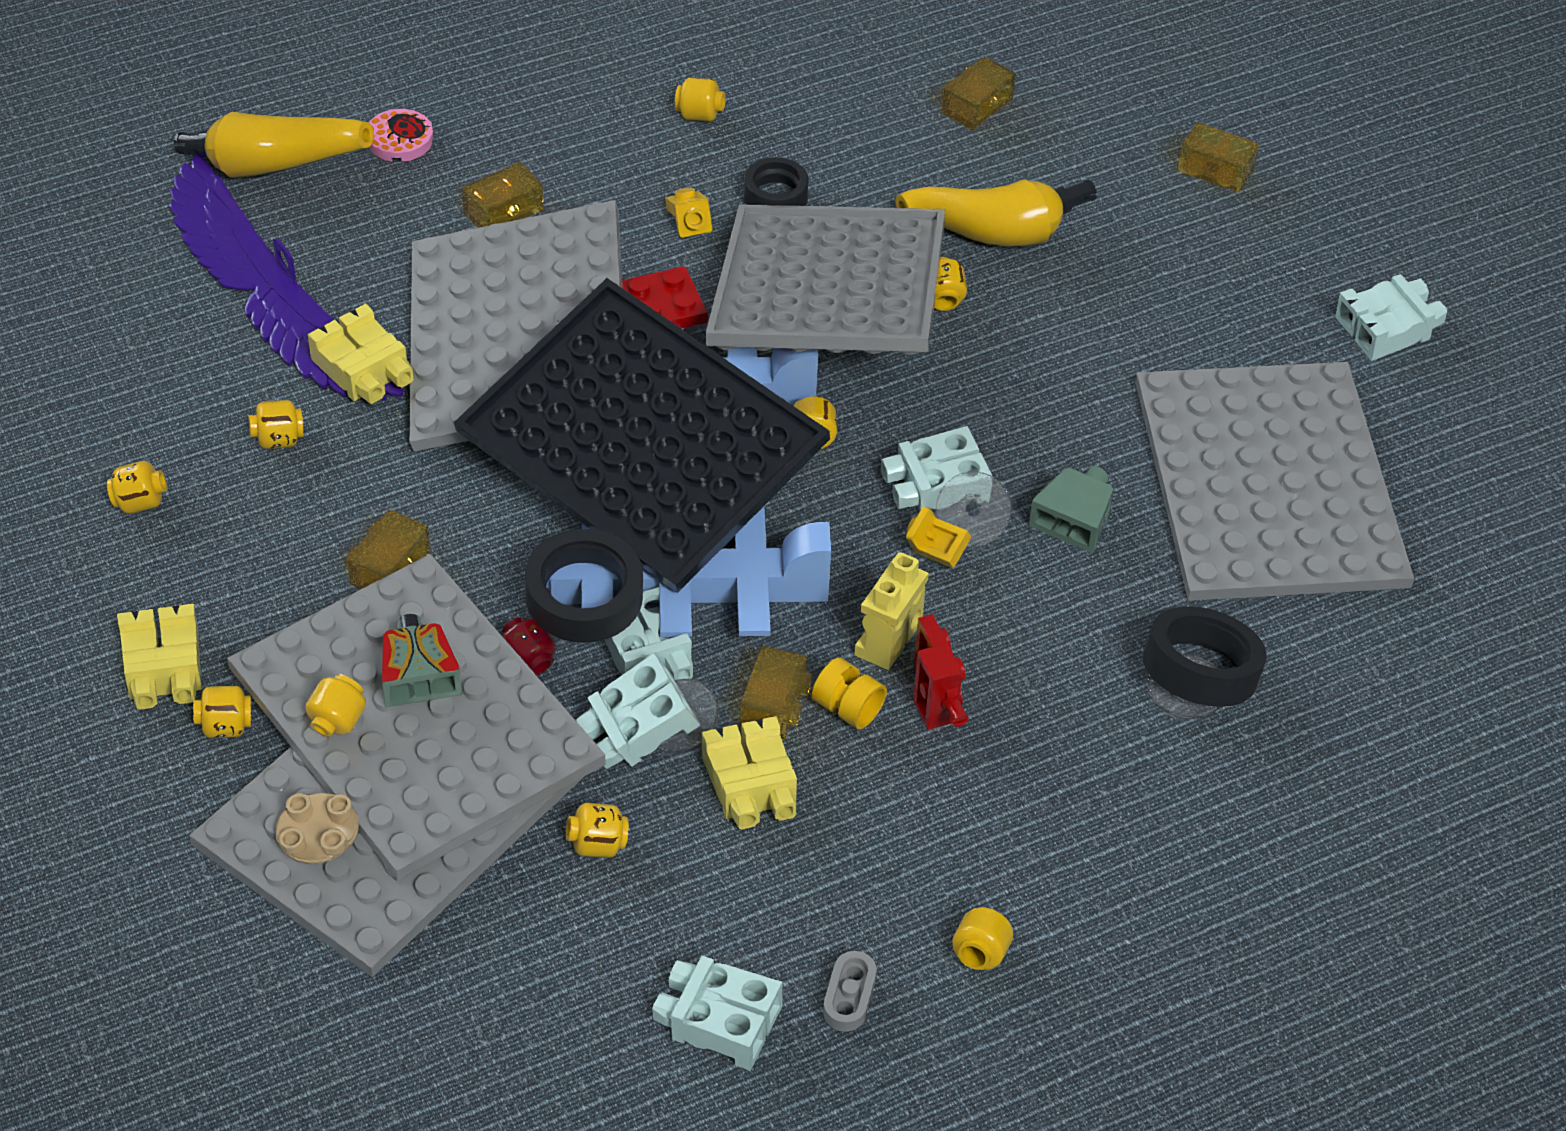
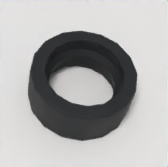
(776, 171)

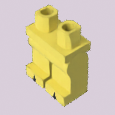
(360, 355)
(892, 611)
(163, 669)
(750, 771)

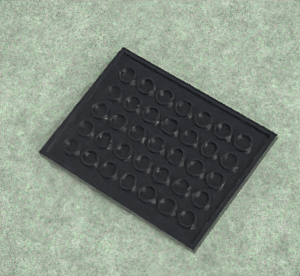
(642, 432)

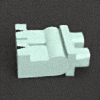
(1390, 315)
(929, 465)
(644, 639)
(637, 713)
(720, 1008)

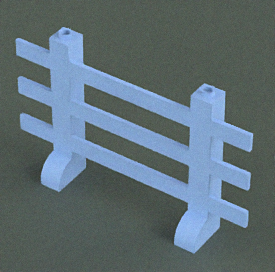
(741, 574)

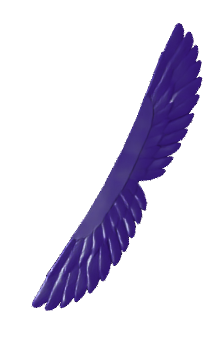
(241, 261)

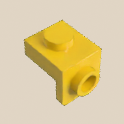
(690, 211)
(936, 538)

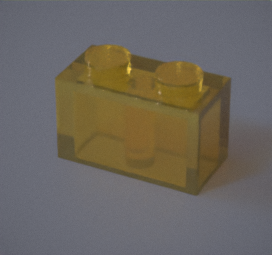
(978, 93)
(1218, 157)
(503, 196)
(387, 548)
(776, 688)

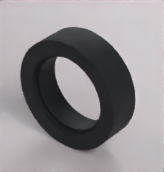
(584, 547)
(1199, 682)

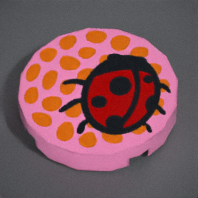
(401, 135)

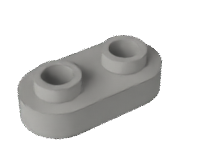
(848, 994)

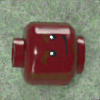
(530, 643)

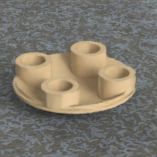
(316, 827)

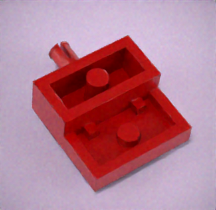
(670, 295)
(937, 677)

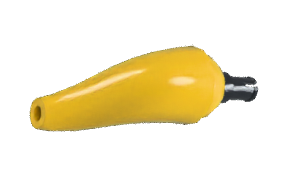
(266, 144)
(1002, 215)

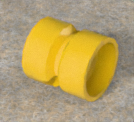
(852, 695)

